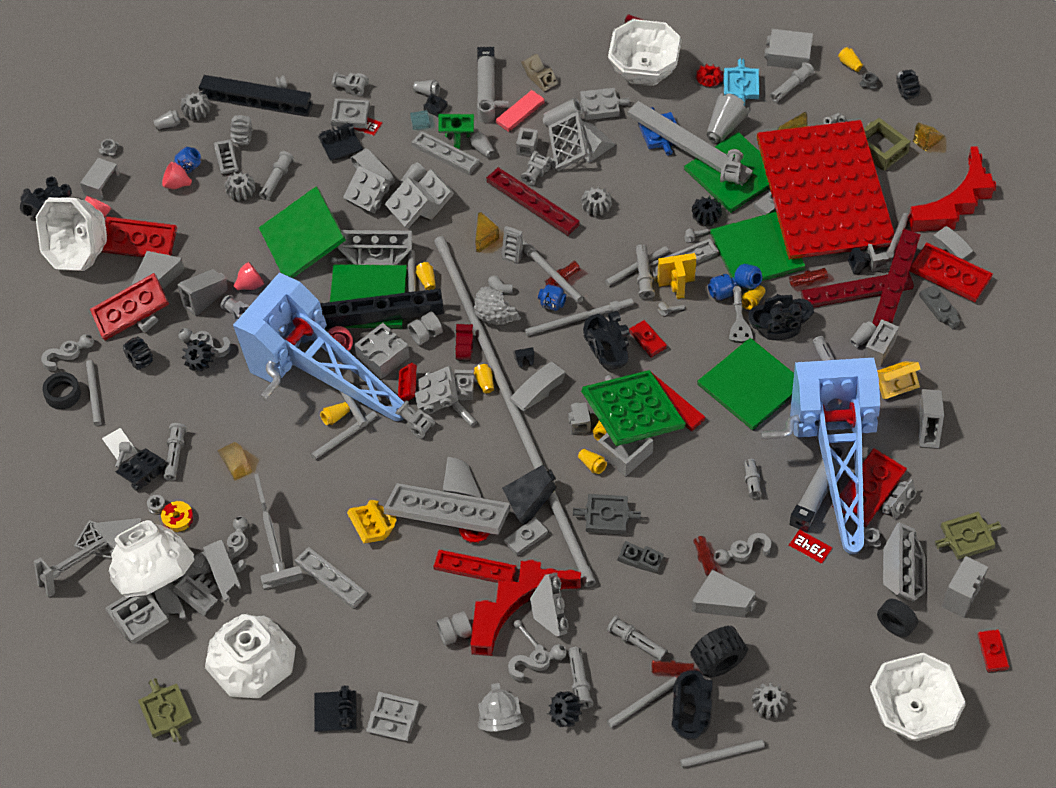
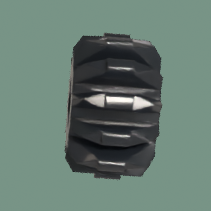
(908, 84)
(706, 210)
(200, 348)
(138, 353)
(565, 709)

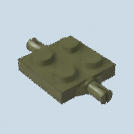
(968, 535)
(165, 710)

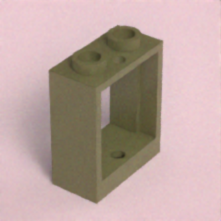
(900, 142)

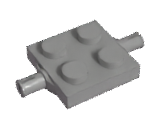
(601, 103)

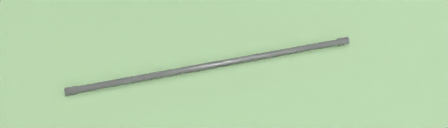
(586, 574)

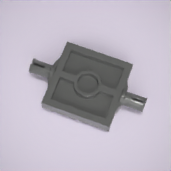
(606, 514)

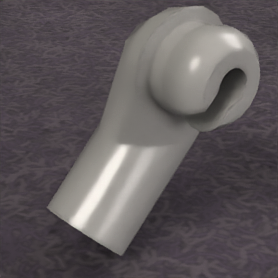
(836, 118)
(495, 283)

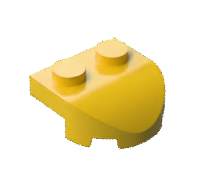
(372, 522)

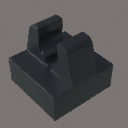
(435, 105)
(858, 260)
(528, 353)

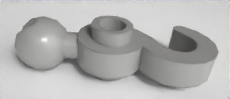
(187, 335)
(68, 351)
(238, 542)
(741, 550)
(538, 660)

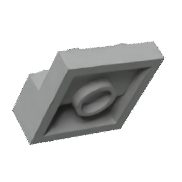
(367, 189)
(436, 391)

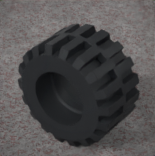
(719, 651)

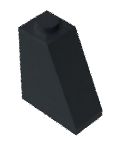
(530, 492)

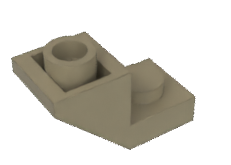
(538, 74)

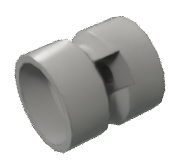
(426, 327)
(454, 628)

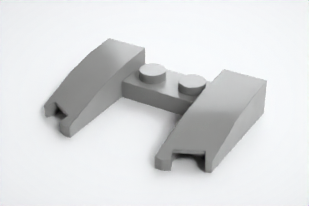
(213, 559)

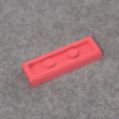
(520, 111)

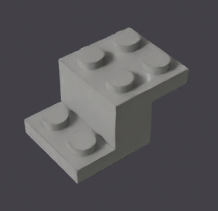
(419, 198)
(137, 616)

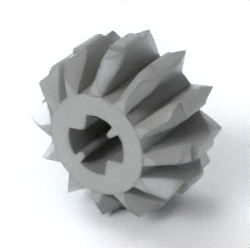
(195, 106)
(241, 130)
(240, 186)
(596, 201)
(769, 693)

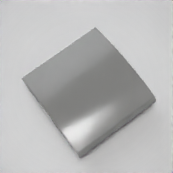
(393, 716)

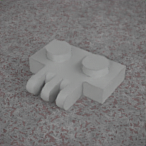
(197, 593)

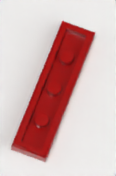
(689, 414)
(474, 567)

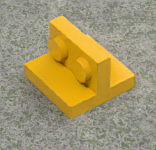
(676, 272)
(898, 378)

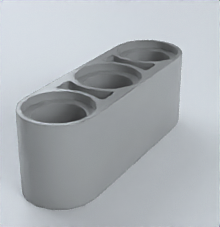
(370, 162)

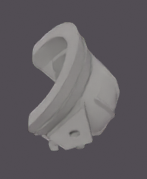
(499, 710)

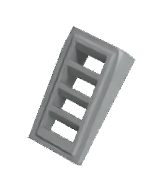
(221, 146)
(512, 247)

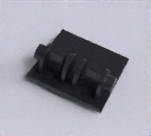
(340, 142)
(140, 466)
(335, 710)

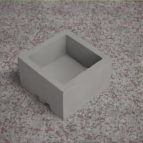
(382, 351)
(625, 456)
(964, 586)

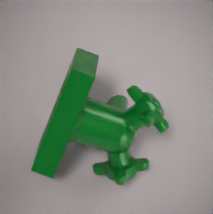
(456, 124)

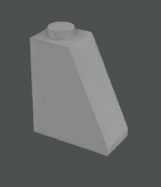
(164, 266)
(202, 290)
(930, 418)
(723, 597)

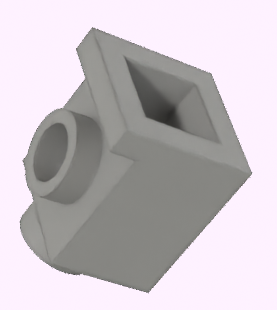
(526, 142)
(464, 384)
(579, 418)

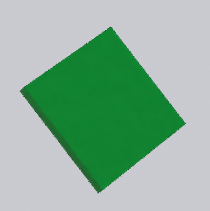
(728, 193)
(302, 233)
(755, 243)
(368, 281)
(749, 383)
(633, 407)

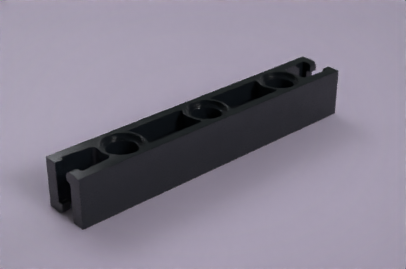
(256, 95)
(382, 308)

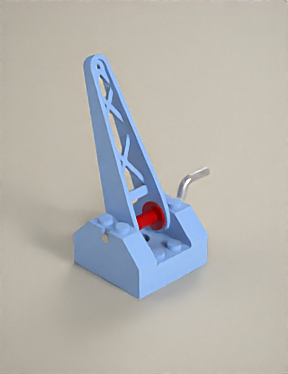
(274, 352)
(817, 409)

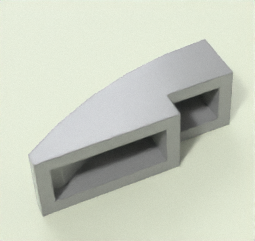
(538, 386)

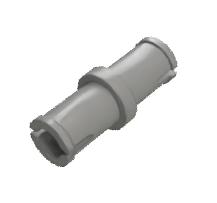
(752, 478)

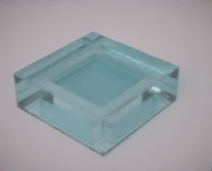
(420, 120)

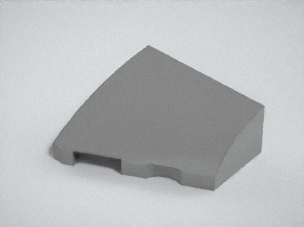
(459, 478)

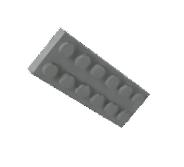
(447, 508)

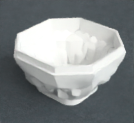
(644, 51)
(70, 233)
(148, 559)
(250, 656)
(917, 696)

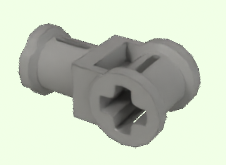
(351, 83)
(536, 167)
(732, 168)
(234, 307)
(415, 420)

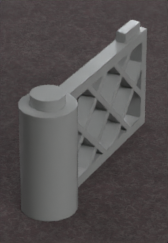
(562, 117)

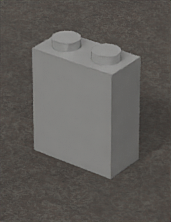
(788, 48)

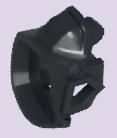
(32, 202)
(782, 319)
(599, 331)
(693, 690)

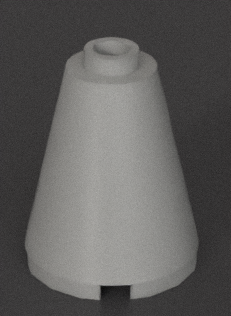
(727, 115)

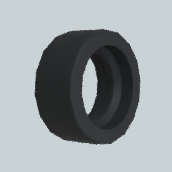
(59, 379)
(897, 617)

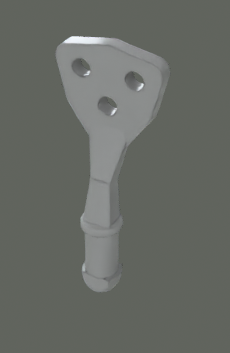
(740, 322)

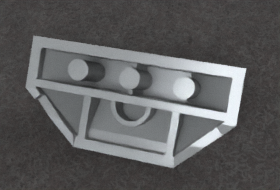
(376, 246)
(904, 563)

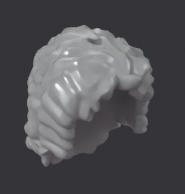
(493, 308)

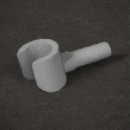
(690, 234)
(664, 310)
(124, 447)

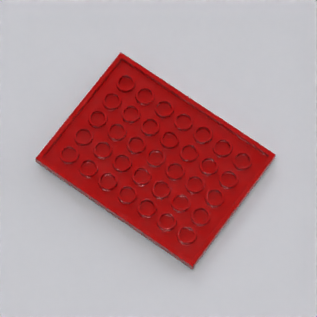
(825, 189)

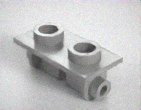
(904, 494)

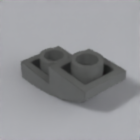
(640, 558)

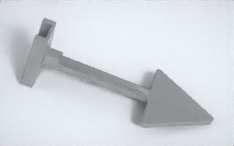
(106, 530)
(281, 574)

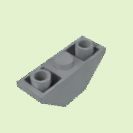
(549, 605)

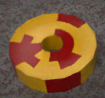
(177, 508)

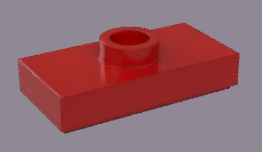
(647, 338)
(407, 382)
(993, 650)

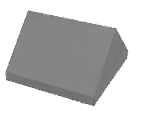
(596, 142)

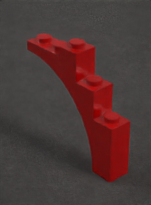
(961, 201)
(511, 595)

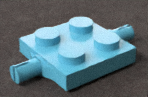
(742, 81)

